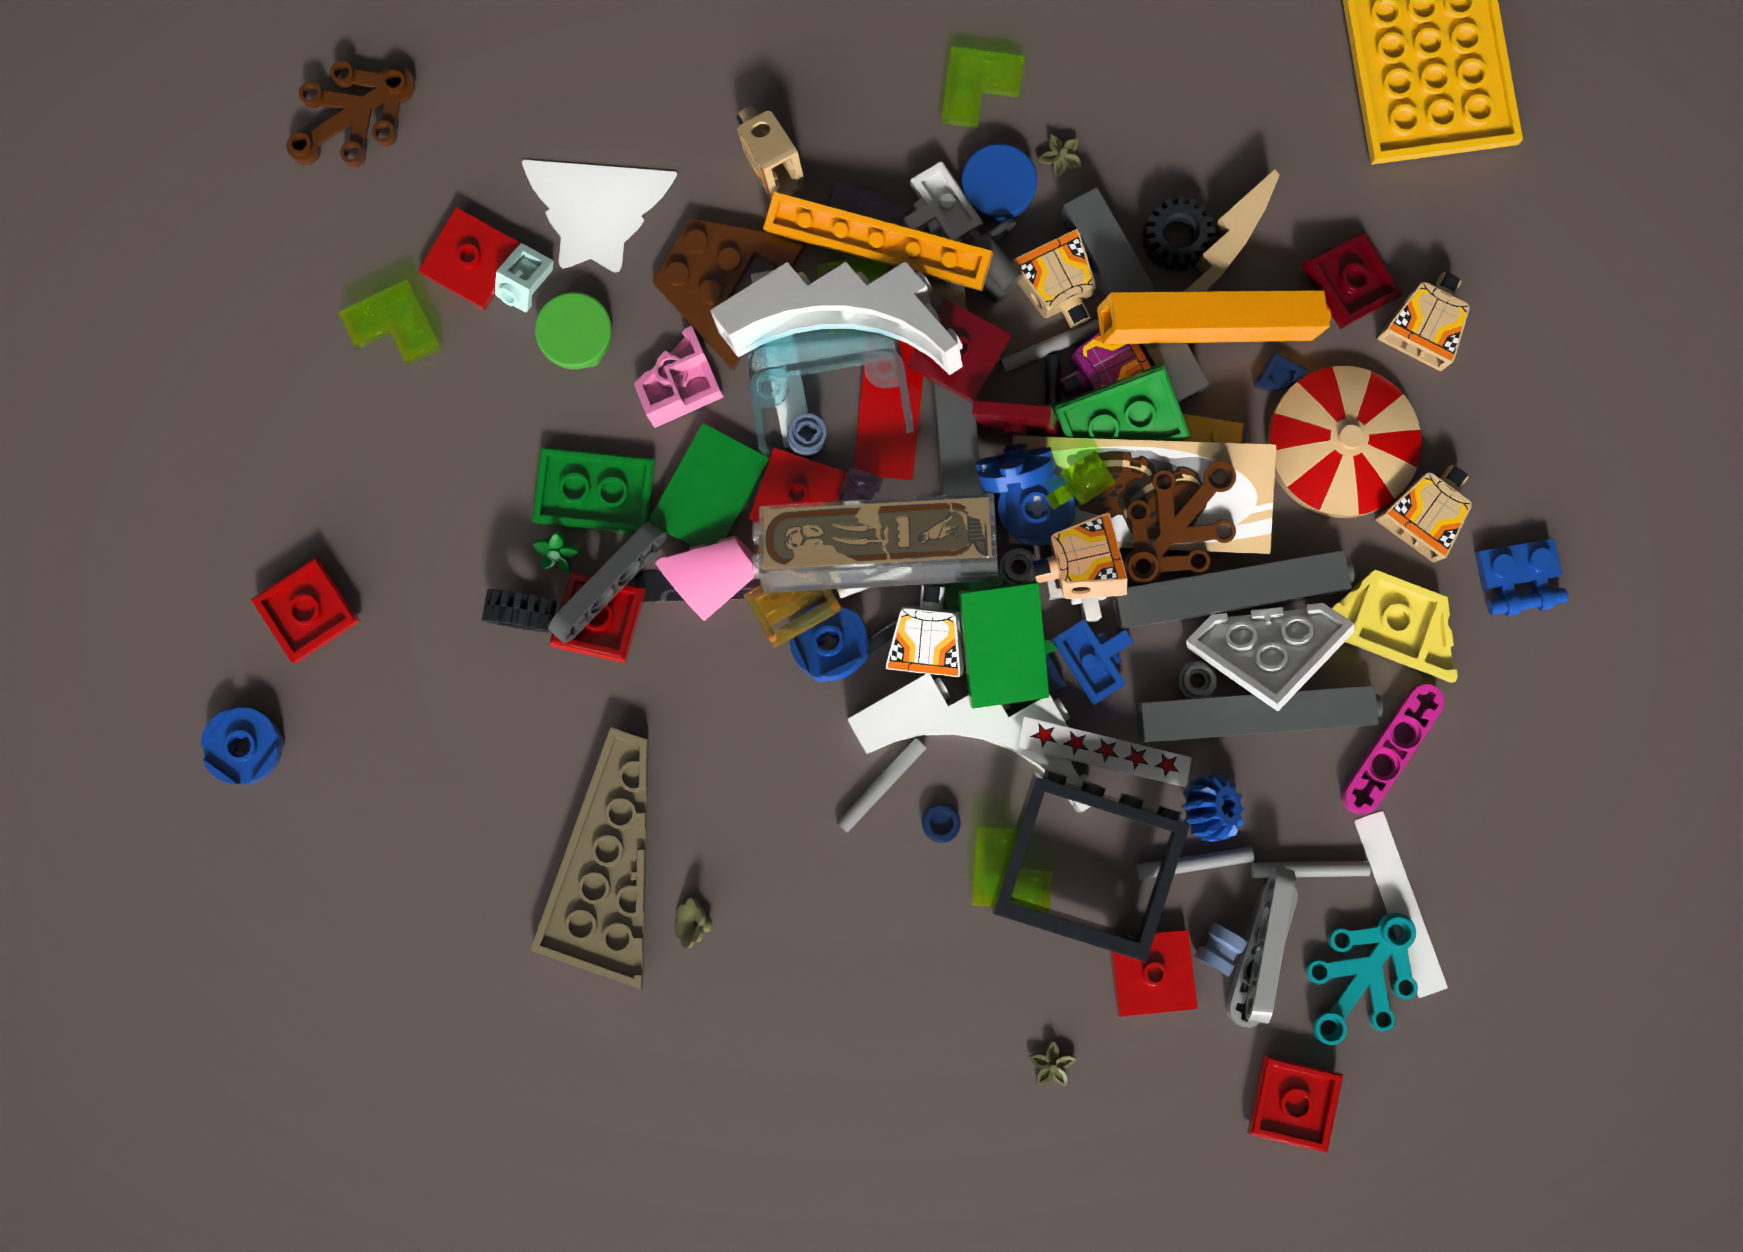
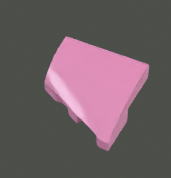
(678, 382)
(709, 574)

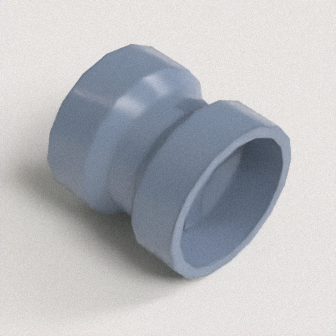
(807, 442)
(1221, 949)

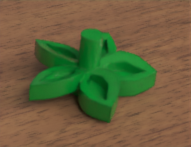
(555, 551)

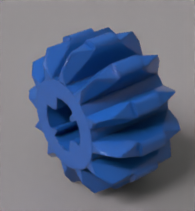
(1213, 808)

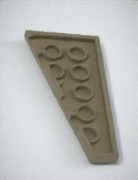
(599, 891)

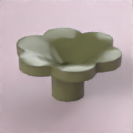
(691, 923)

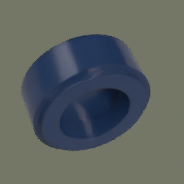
(941, 823)

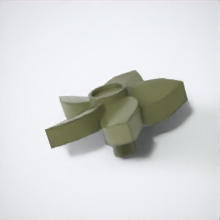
(1061, 156)
(1051, 1065)

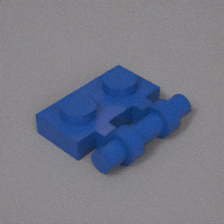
(1518, 565)

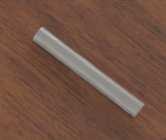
(1050, 346)
(881, 785)
(1199, 862)
(1314, 868)

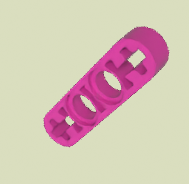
(1396, 752)

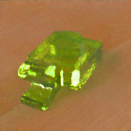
(1083, 480)

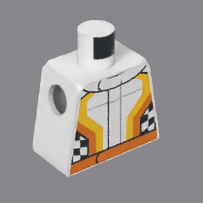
(928, 637)

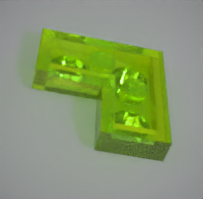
(976, 73)
(394, 313)
(989, 858)

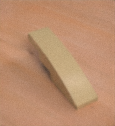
(1233, 233)

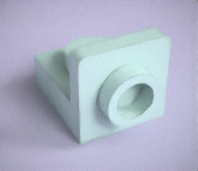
(521, 276)

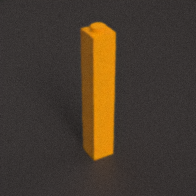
(1212, 316)

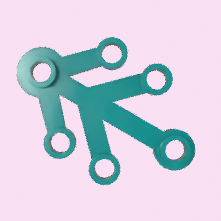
(1366, 972)

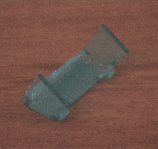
(819, 352)

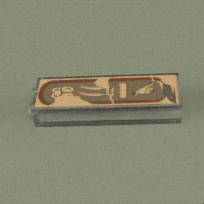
(876, 543)

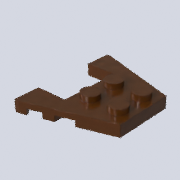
(709, 266)

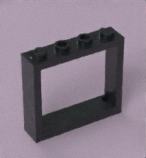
(1068, 925)

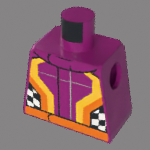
(1102, 364)

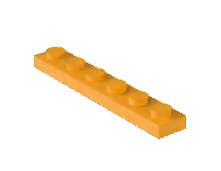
(878, 241)

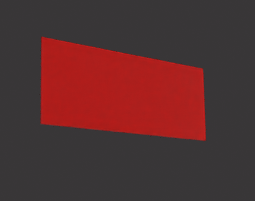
(881, 433)

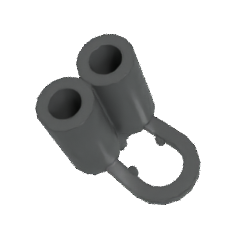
(1002, 271)

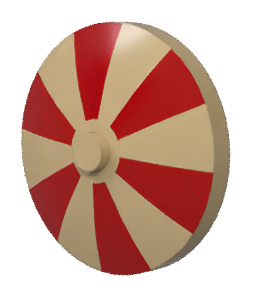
(1344, 441)

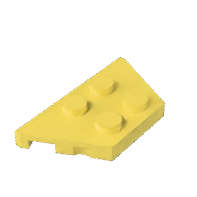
(1401, 623)

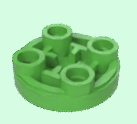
(574, 330)

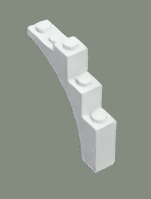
(841, 299)
(922, 710)

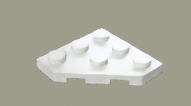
(1272, 648)

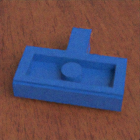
(1093, 659)

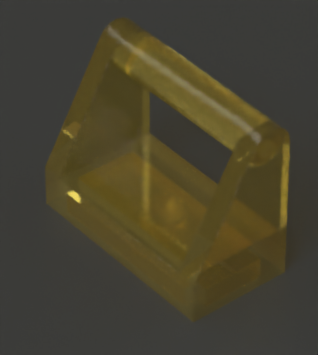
(774, 607)

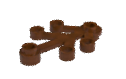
(355, 111)
(1174, 528)

